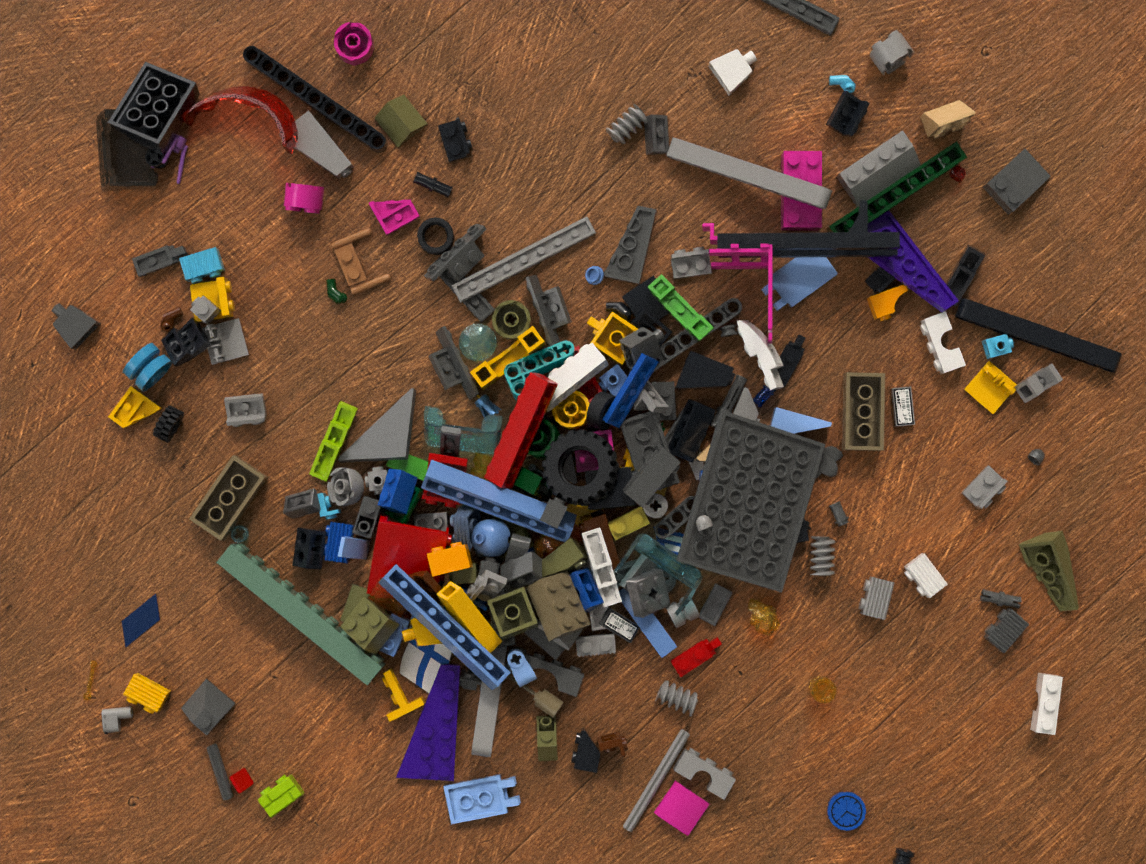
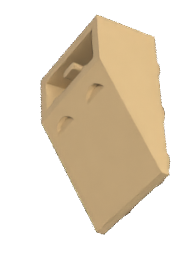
(946, 118)

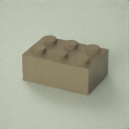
(558, 605)

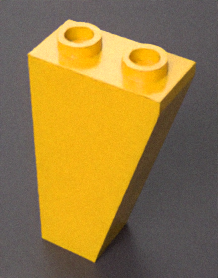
(468, 616)

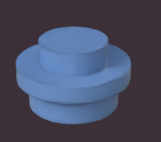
(594, 275)

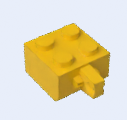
(609, 333)

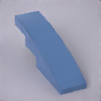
(650, 627)

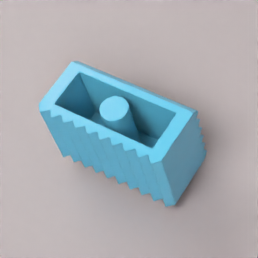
(202, 265)

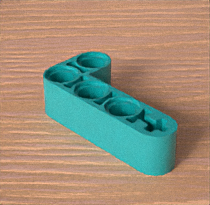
(538, 360)

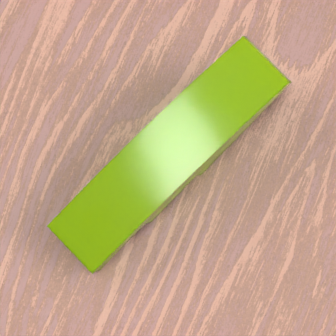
(333, 441)

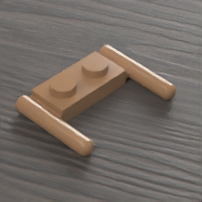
(351, 264)

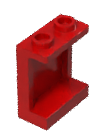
(454, 462)

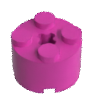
(349, 53)
(303, 196)

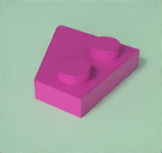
(394, 214)

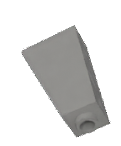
(319, 147)

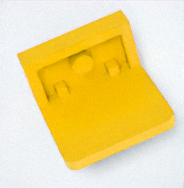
(218, 293)

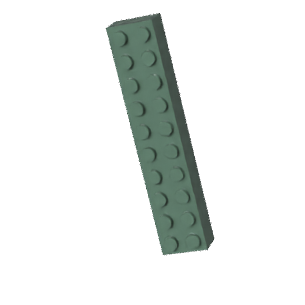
(300, 612)

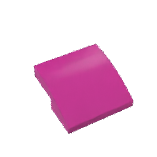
(681, 808)

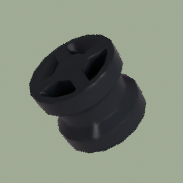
(153, 160)
(903, 856)

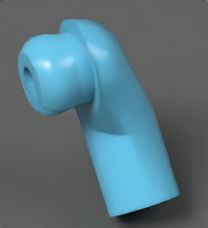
(844, 81)

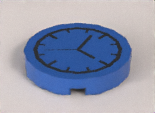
(846, 810)

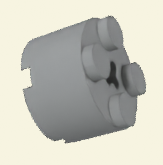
(891, 53)

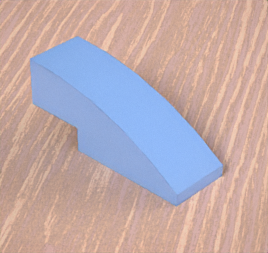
(354, 547)

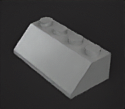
(879, 168)

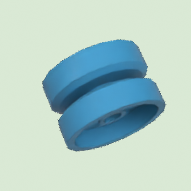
(147, 367)

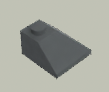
(207, 707)

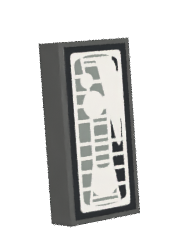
(619, 625)

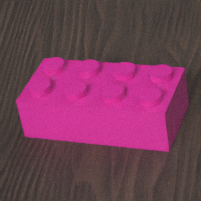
(795, 214)

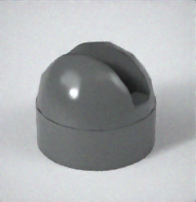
(1036, 456)

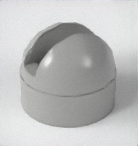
(703, 522)

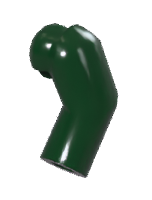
(333, 293)

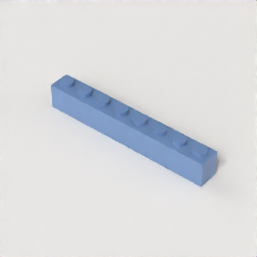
(494, 500)
(444, 627)

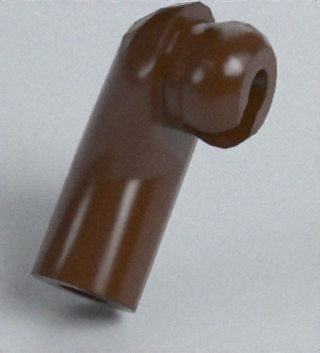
(169, 317)

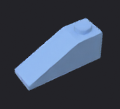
(795, 422)

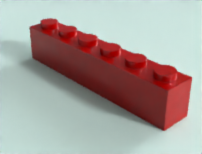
(520, 430)

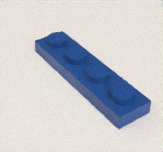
(630, 390)

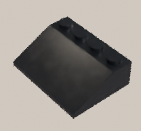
(154, 107)

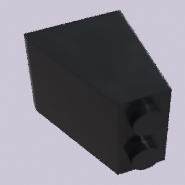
(704, 373)

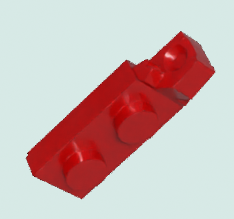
(695, 656)

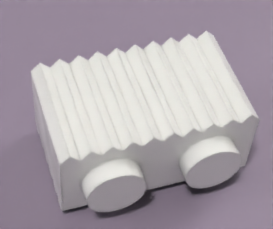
(925, 576)

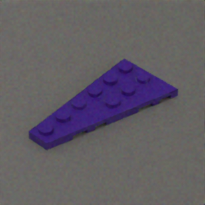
(912, 267)
(434, 739)

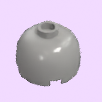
(345, 486)

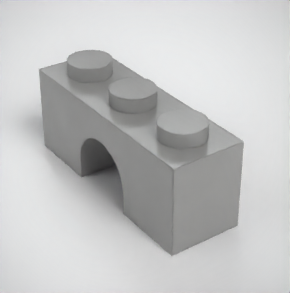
(720, 779)

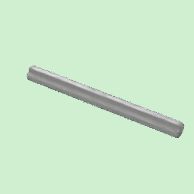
(656, 780)

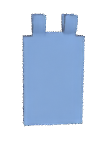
(800, 279)
(479, 798)

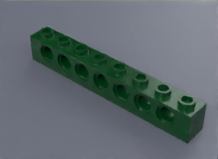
(904, 187)

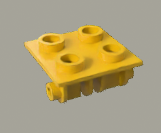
(990, 387)

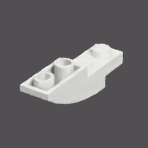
(757, 346)

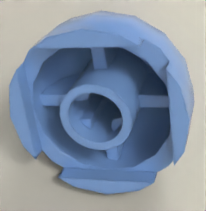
(490, 537)

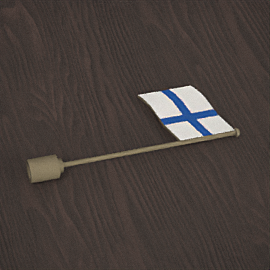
(423, 662)

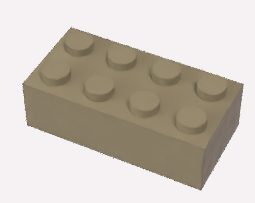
(863, 411)
(228, 498)

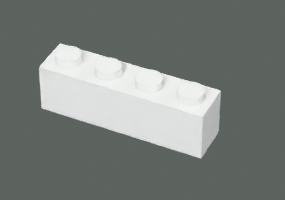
(576, 372)

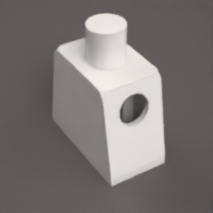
(732, 69)

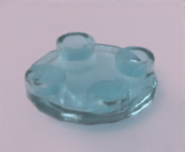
(477, 342)

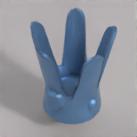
(486, 406)

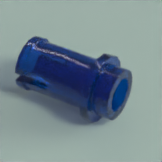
(763, 396)

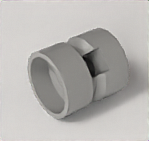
(688, 613)

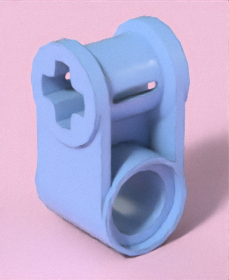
(521, 670)

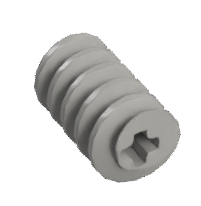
(627, 124)
(659, 511)
(822, 556)
(677, 697)

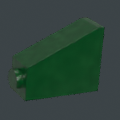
(533, 484)

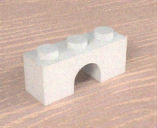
(945, 359)
(1049, 691)

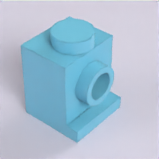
(991, 349)

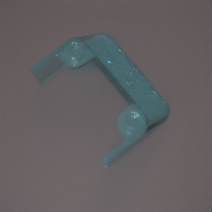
(667, 561)

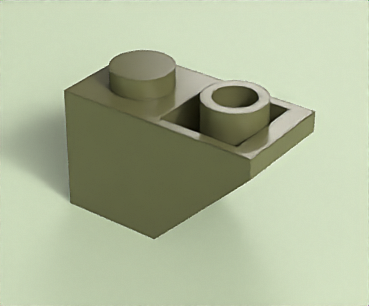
(547, 738)

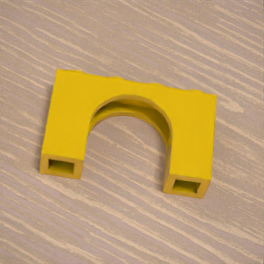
(491, 371)

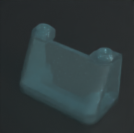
(472, 439)

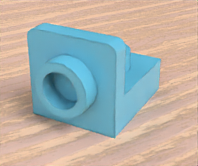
(325, 503)

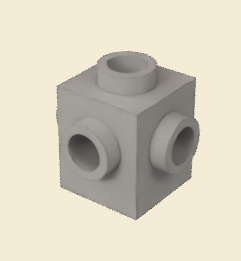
(370, 479)

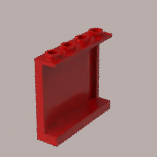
(406, 547)

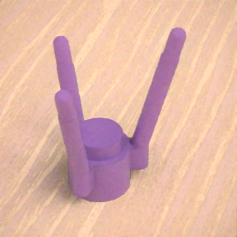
(176, 146)

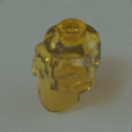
(763, 617)

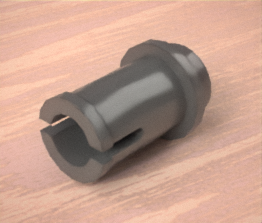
(839, 514)

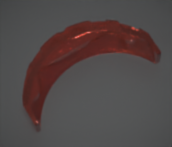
(253, 97)

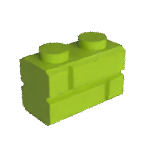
(281, 795)

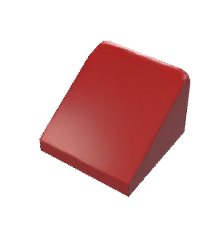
(241, 780)

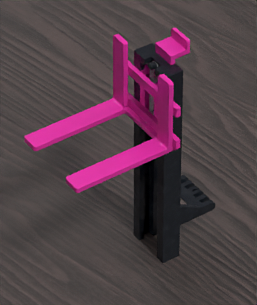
(855, 243)

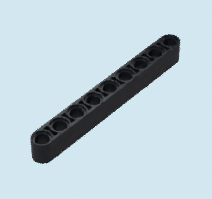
(307, 94)
(1038, 335)

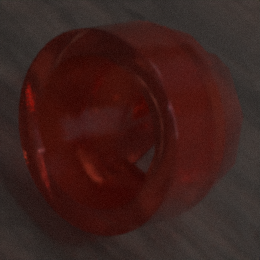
(957, 173)

